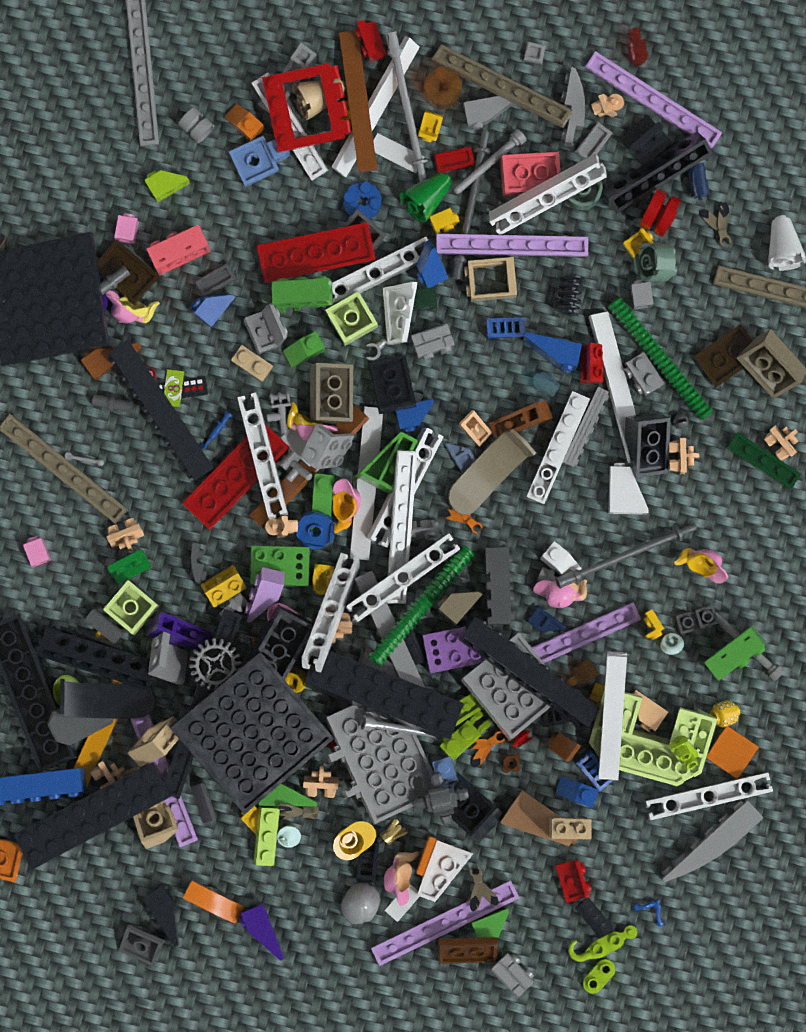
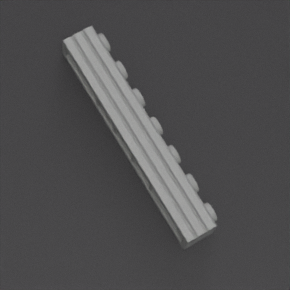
(586, 427)

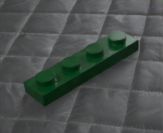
(763, 461)

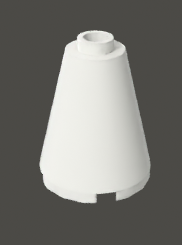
(785, 246)

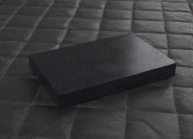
(392, 384)

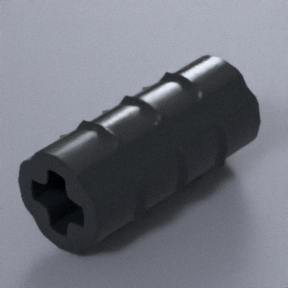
(414, 647)
(594, 917)

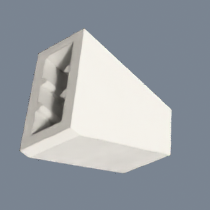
(624, 492)
(559, 559)

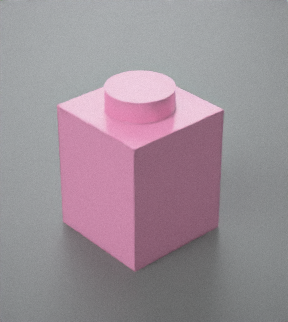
(126, 228)
(36, 551)

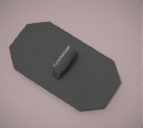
(71, 730)

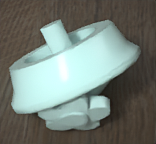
(672, 644)
(288, 836)

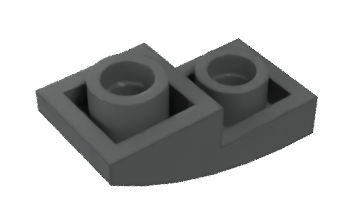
(197, 568)
(696, 620)

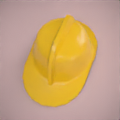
(354, 840)

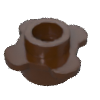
(513, 758)

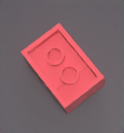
(527, 171)
(178, 249)

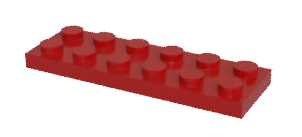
(316, 252)
(230, 481)

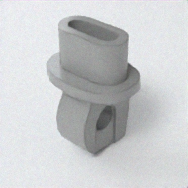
(546, 574)
(237, 603)

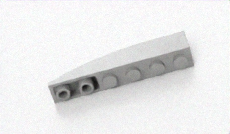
(717, 840)

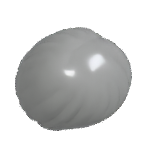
(360, 903)

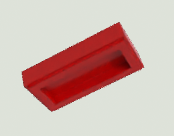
(454, 160)

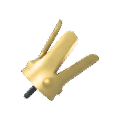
(392, 832)

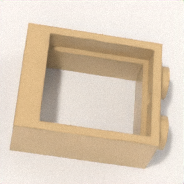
(511, 279)
(156, 743)
(579, 828)

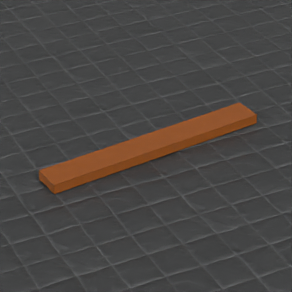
(358, 102)
(291, 489)

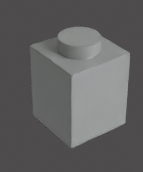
(641, 294)

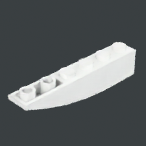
(558, 447)

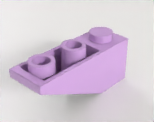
(267, 592)

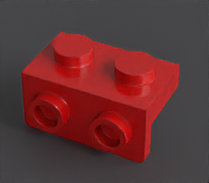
(372, 42)
(591, 364)
(573, 881)

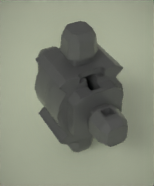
(441, 798)

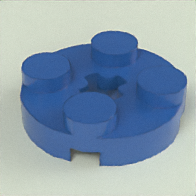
(362, 190)
(319, 520)

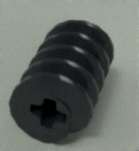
(568, 294)

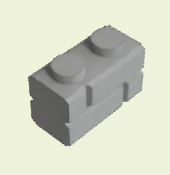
(433, 341)
(512, 975)

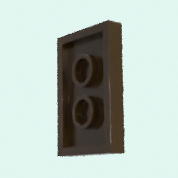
(140, 277)
(720, 358)

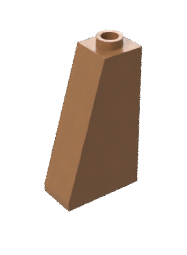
(531, 817)

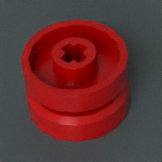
(661, 213)

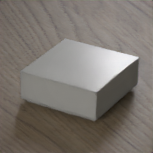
(534, 53)

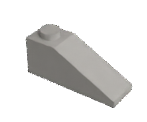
(484, 110)

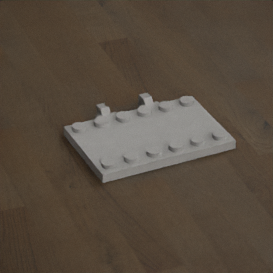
(384, 764)

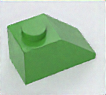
(304, 349)
(491, 924)

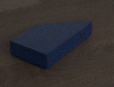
(544, 621)

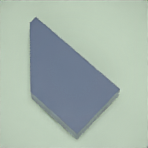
(461, 455)

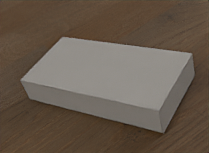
(594, 141)

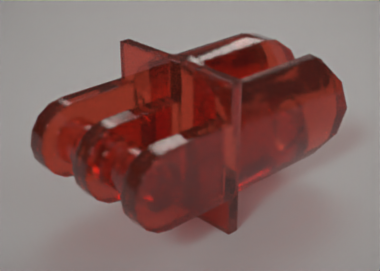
(637, 47)

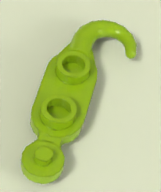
(604, 945)

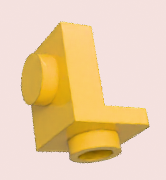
(430, 126)
(636, 240)

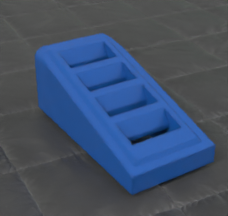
(490, 335)
(580, 759)

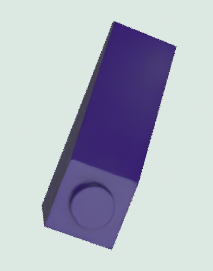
(180, 632)
(260, 927)

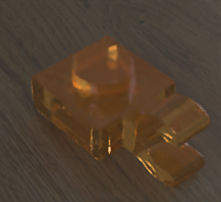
(583, 672)

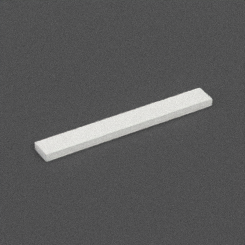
(376, 104)
(613, 372)
(402, 517)
(364, 518)

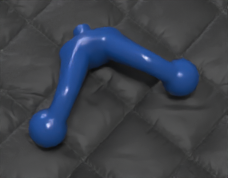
(655, 904)

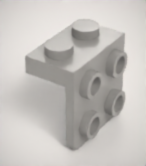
(266, 329)
(325, 448)
(167, 660)

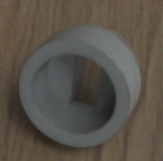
(681, 425)

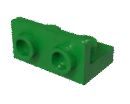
(129, 566)

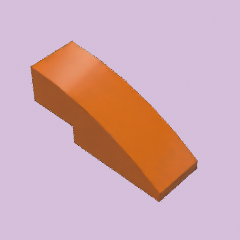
(213, 902)

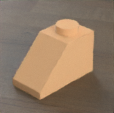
(650, 713)

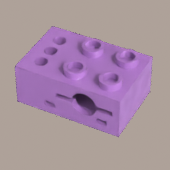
(447, 652)

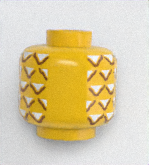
(726, 713)

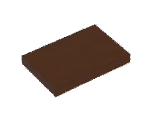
(468, 950)

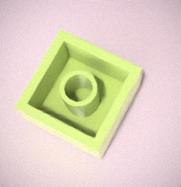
(351, 318)
(131, 607)

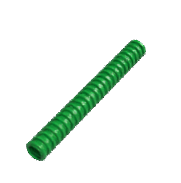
(660, 358)
(421, 605)

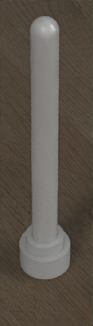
(517, 138)
(774, 670)
(369, 723)

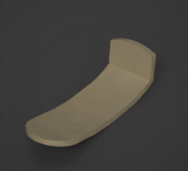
(488, 471)

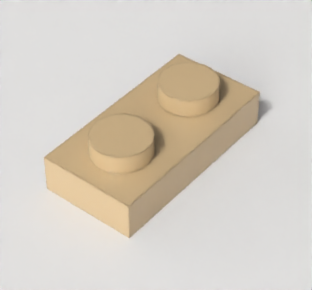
(252, 363)

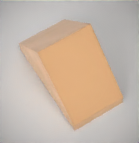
(475, 428)

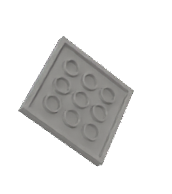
(502, 697)

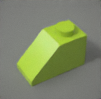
(165, 183)

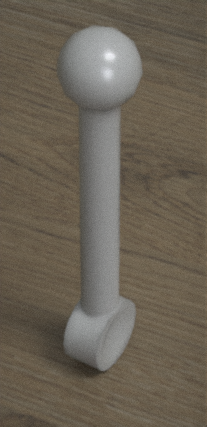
(68, 456)

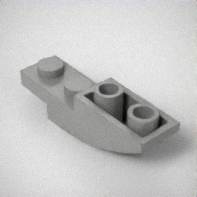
(574, 100)

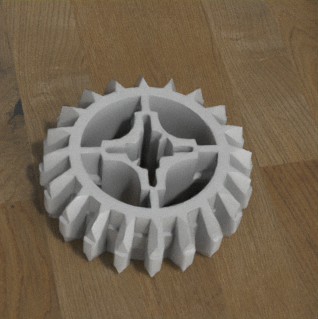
(200, 655)

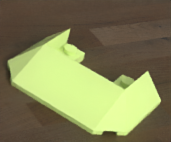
(650, 754)

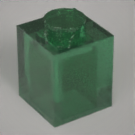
(425, 299)

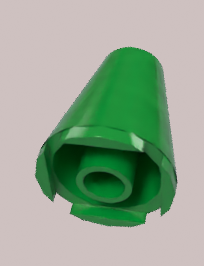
(426, 196)

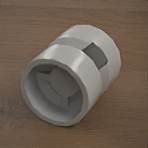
(196, 125)

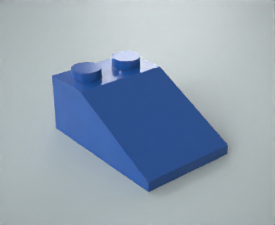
(558, 352)

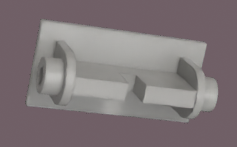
(427, 531)

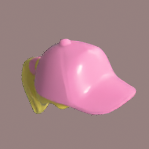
(127, 312)

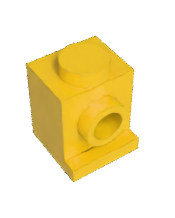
(444, 221)

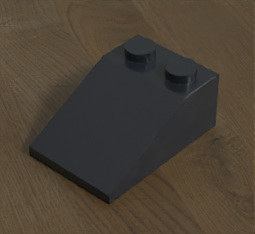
(648, 443)
(476, 813)

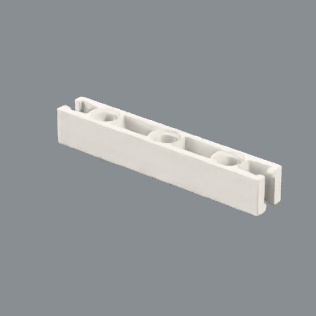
(560, 187)
(387, 266)
(259, 443)
(421, 467)
(414, 569)
(327, 623)
(612, 715)
(722, 793)

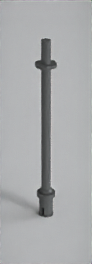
(460, 259)
(576, 575)

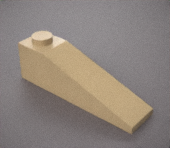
(154, 824)

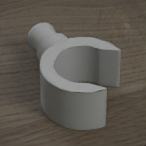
(379, 345)

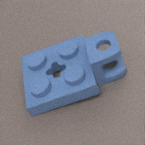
(259, 149)

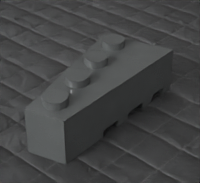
(498, 586)

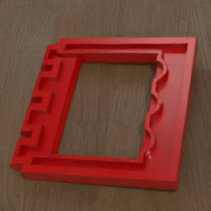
(280, 114)

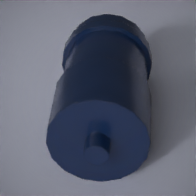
(698, 182)

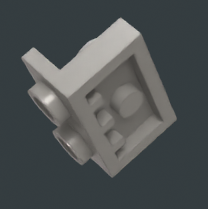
(643, 374)

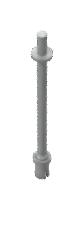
(395, 52)

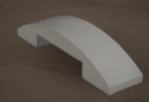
(300, 59)

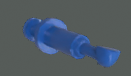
(217, 429)

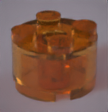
(442, 78)

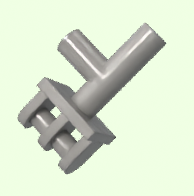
(281, 415)
(291, 464)

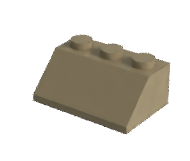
(772, 364)
(331, 393)
(457, 605)

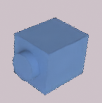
(446, 768)

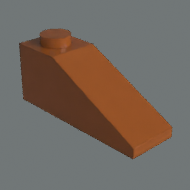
(98, 362)
(522, 419)
(562, 746)

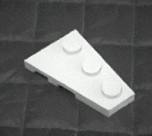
(398, 311)
(442, 868)

